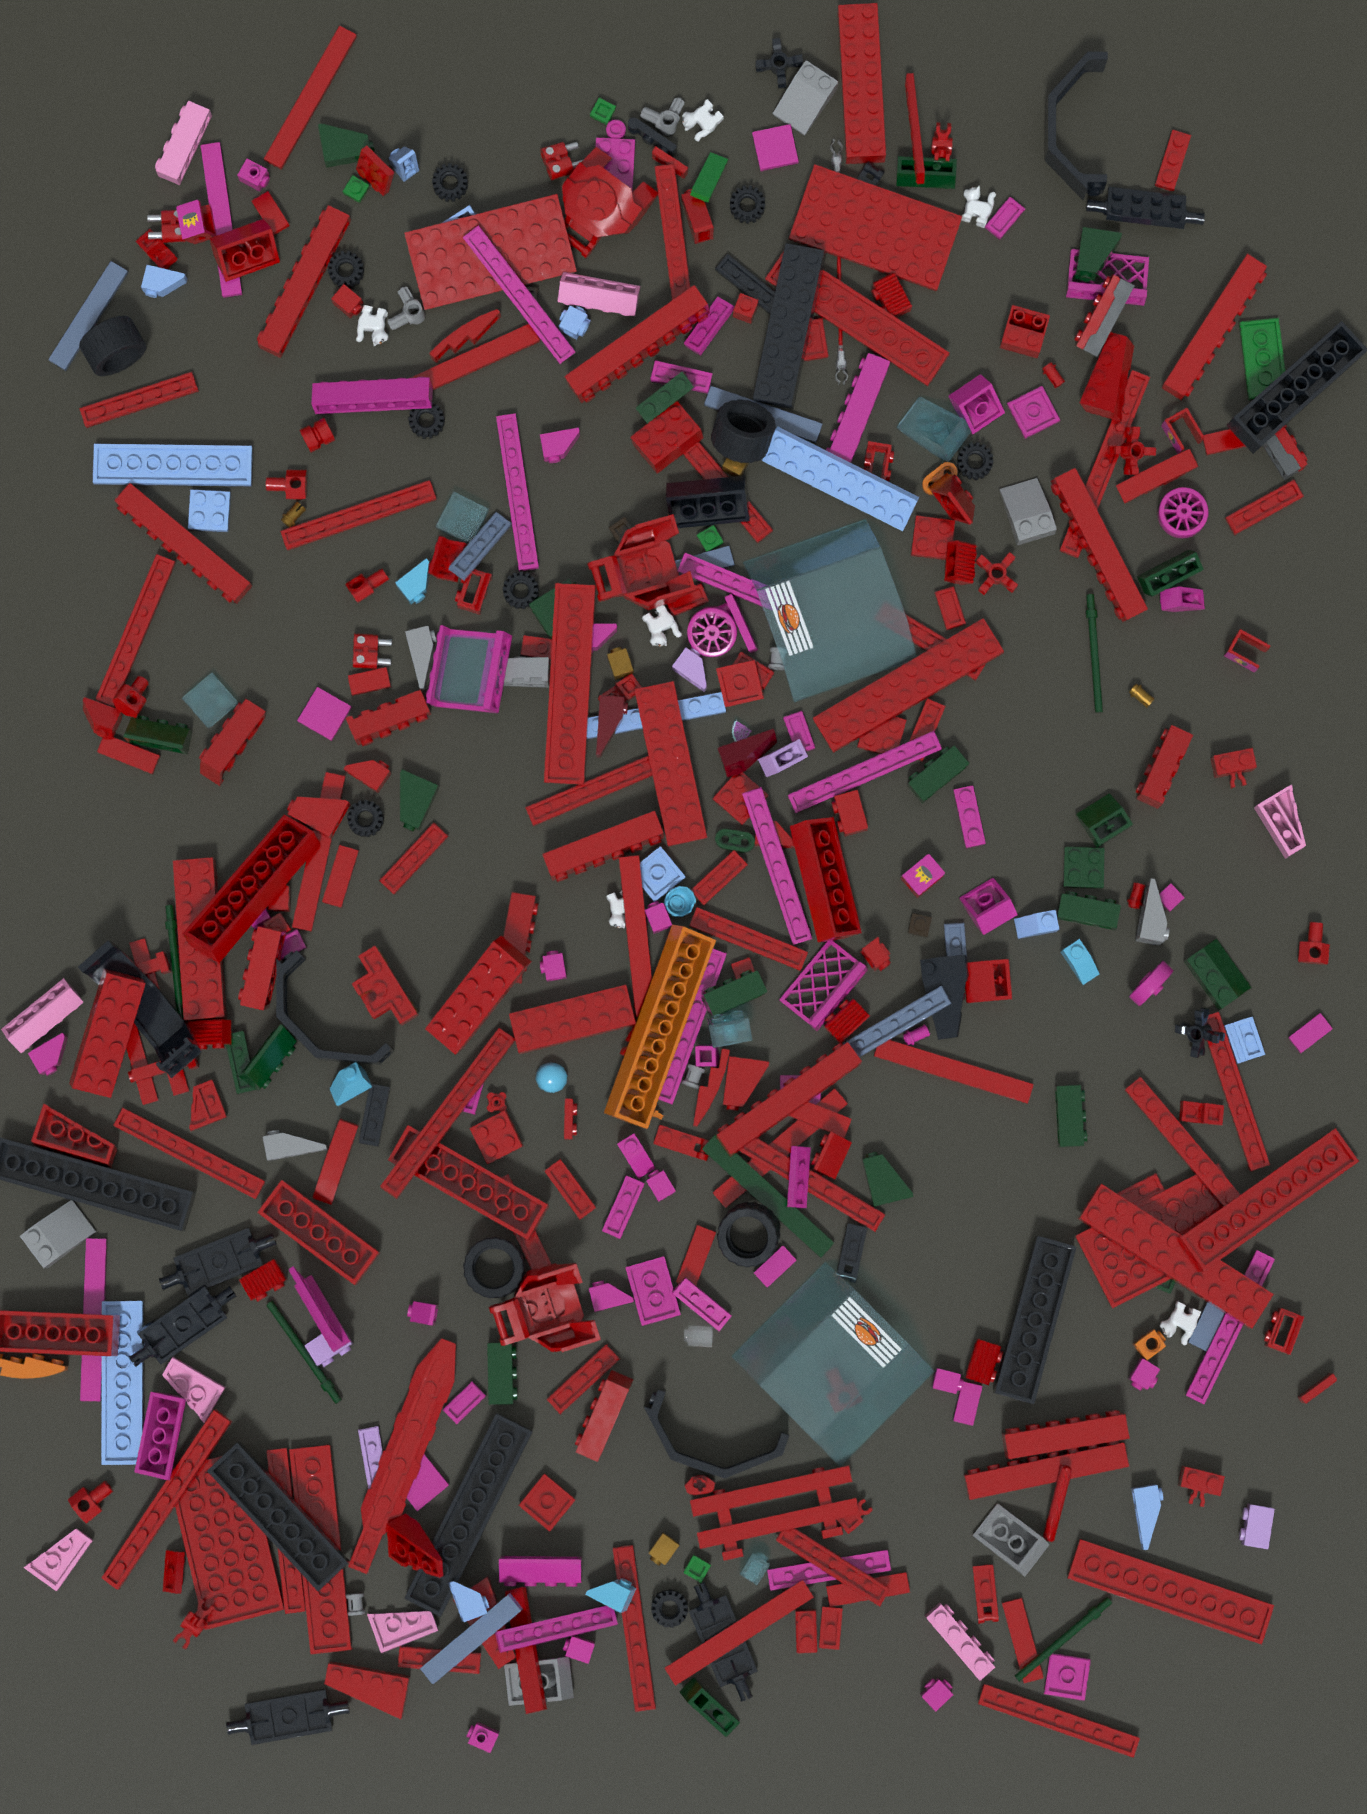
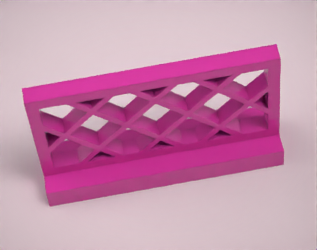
(1089, 290)
(834, 998)
(320, 1310)

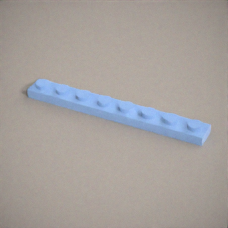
(689, 709)

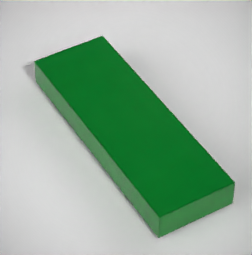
(709, 177)

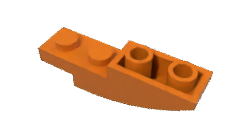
(32, 1367)

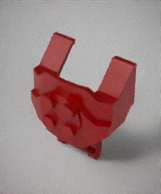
(601, 203)
(644, 567)
(547, 1310)

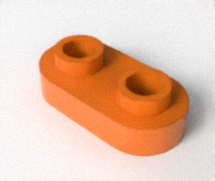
(937, 474)

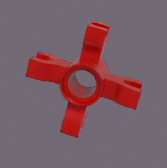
(942, 143)
(1139, 450)
(1008, 583)
(193, 1624)

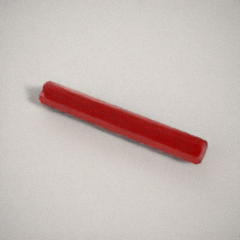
(1057, 1503)

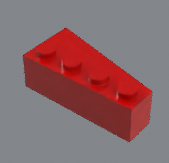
(388, 718)
(231, 741)
(500, 1659)
(374, 1687)

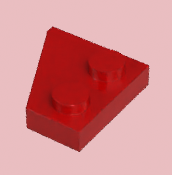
(206, 1106)

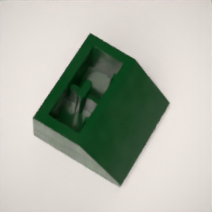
(1104, 820)

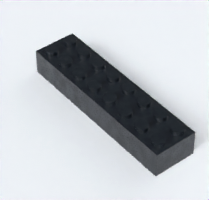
(789, 326)
(1297, 387)
(1034, 1319)
(278, 1516)

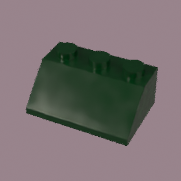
(158, 734)
(1217, 974)
(268, 1058)

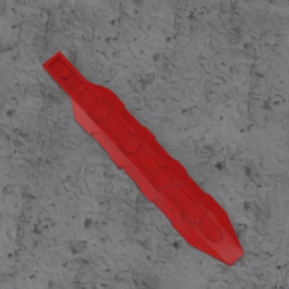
(405, 1450)

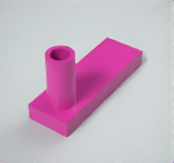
(732, 607)

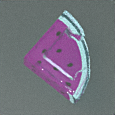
(739, 731)

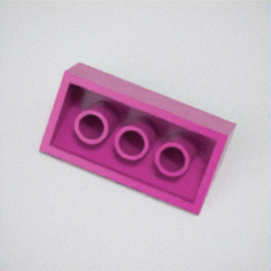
(160, 1435)
(540, 1570)

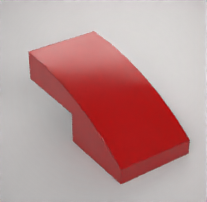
(270, 212)
(156, 251)
(624, 688)
(1201, 1113)

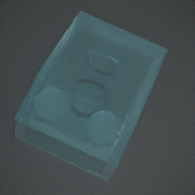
(934, 428)

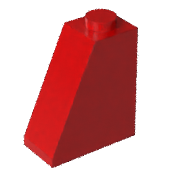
(697, 217)
(319, 813)
(741, 1080)

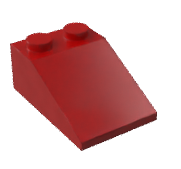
(953, 498)

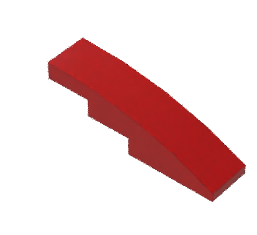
(470, 331)
(1157, 476)
(707, 1094)
(335, 1161)

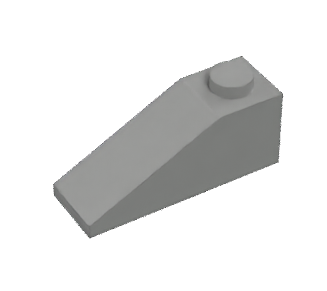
(421, 650)
(283, 1145)

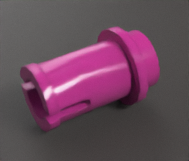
(916, 1035)

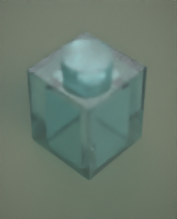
(755, 1567)

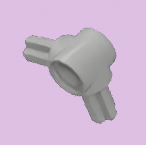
(670, 115)
(410, 305)

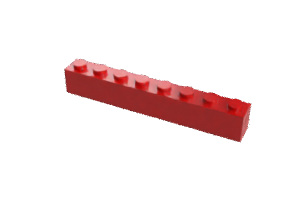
(304, 281)
(1214, 327)
(183, 543)
(1098, 545)
(788, 1099)
(1044, 1470)

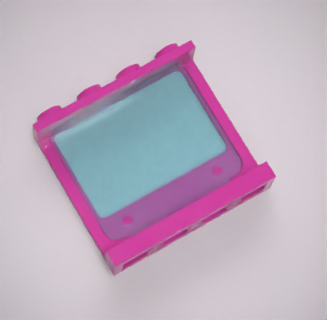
(469, 670)

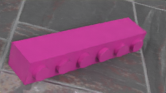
(372, 395)
(858, 407)

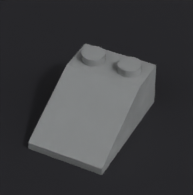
(806, 98)
(1028, 511)
(1152, 917)
(57, 1234)
(1011, 1540)
(555, 1680)

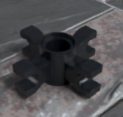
(764, 65)
(1193, 1034)

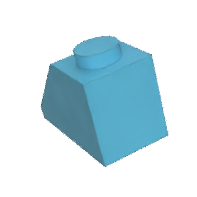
(415, 583)
(1080, 962)
(349, 1083)
(614, 1594)

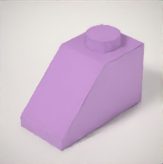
(690, 667)
(782, 758)

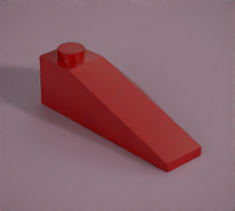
(412, 1547)

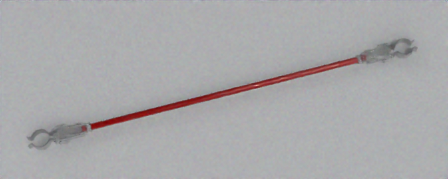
(841, 362)

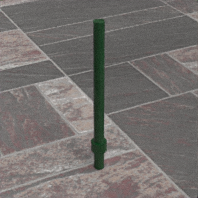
(1091, 615)
(171, 926)
(326, 1384)
(1093, 1613)

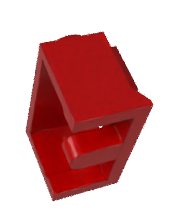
(873, 447)
(480, 595)
(876, 955)
(1270, 1335)

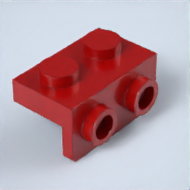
(445, 553)

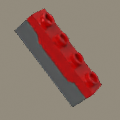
(1104, 315)
(1285, 454)

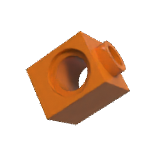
(1141, 1346)

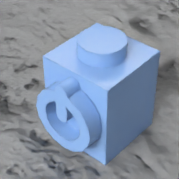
(574, 322)

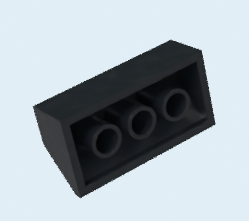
(708, 501)

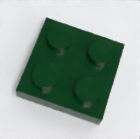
(1083, 867)

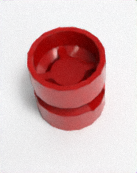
(317, 435)

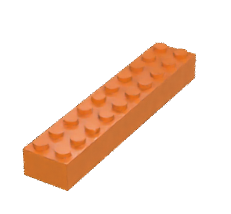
(659, 1026)

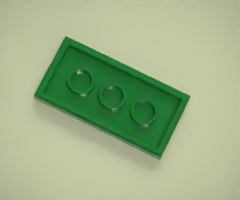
(1261, 354)

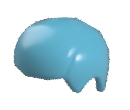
(679, 901)
(551, 1077)

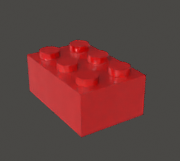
(667, 437)

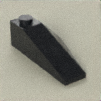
(951, 974)

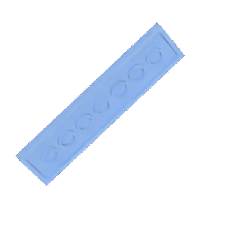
(172, 465)
(840, 479)
(122, 1388)

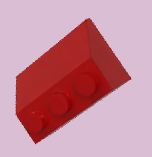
(245, 250)

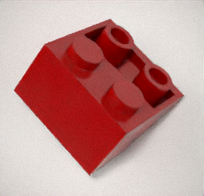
(1025, 331)
(988, 981)
(831, 1155)

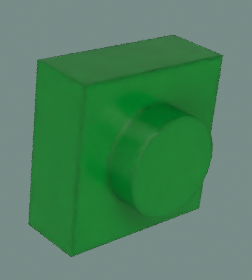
(603, 111)
(356, 189)
(710, 539)
(697, 1568)

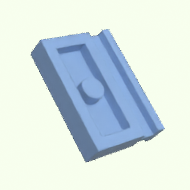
(1244, 1040)

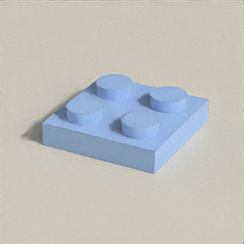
(209, 510)
(659, 874)

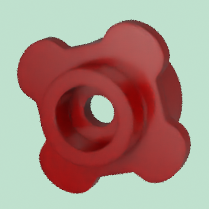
(491, 1101)

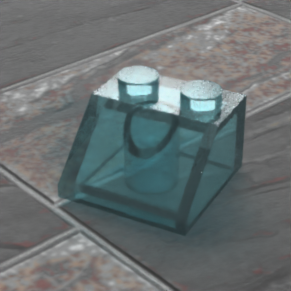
(729, 1029)

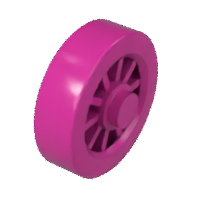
(1183, 512)
(712, 631)
(1151, 983)

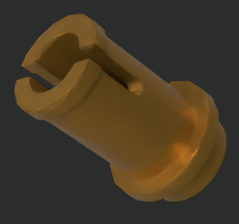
(291, 516)
(1141, 695)

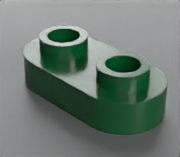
(735, 838)

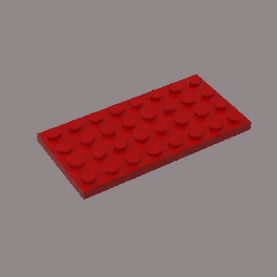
(875, 227)
(526, 235)
(1126, 1275)
(226, 1554)

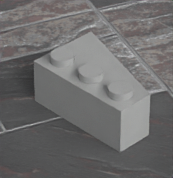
(527, 672)

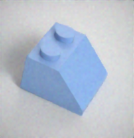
(468, 1601)

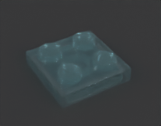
(462, 517)
(210, 700)

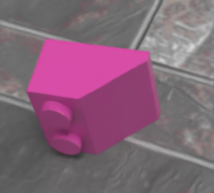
(977, 403)
(988, 906)

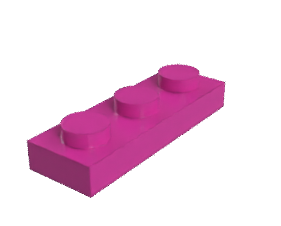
(706, 330)
(665, 372)
(969, 817)
(798, 1177)
(623, 1207)
(702, 1304)

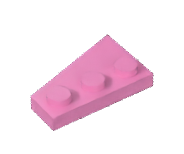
(197, 1389)
(59, 1560)
(401, 1628)

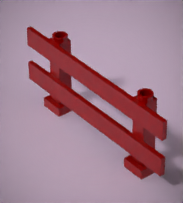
(141, 1071)
(730, 1533)

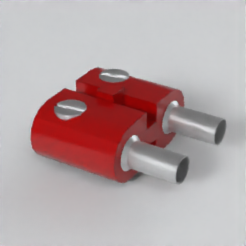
(557, 160)
(170, 227)
(365, 651)

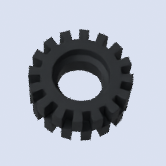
(450, 194)
(747, 216)
(340, 259)
(430, 431)
(980, 450)
(516, 579)
(368, 830)
(669, 1595)

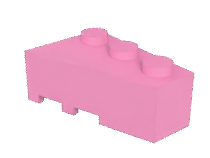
(1282, 821)

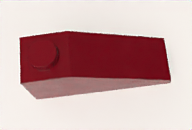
(610, 717)
(744, 753)

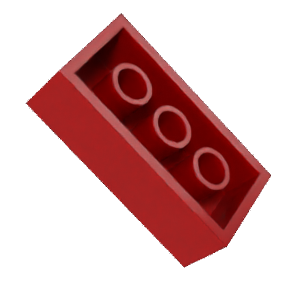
(261, 973)

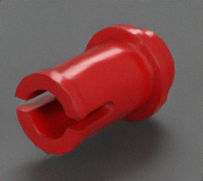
(1053, 375)
(1136, 896)

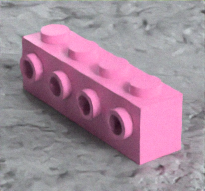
(183, 142)
(598, 294)
(42, 1015)
(960, 1642)

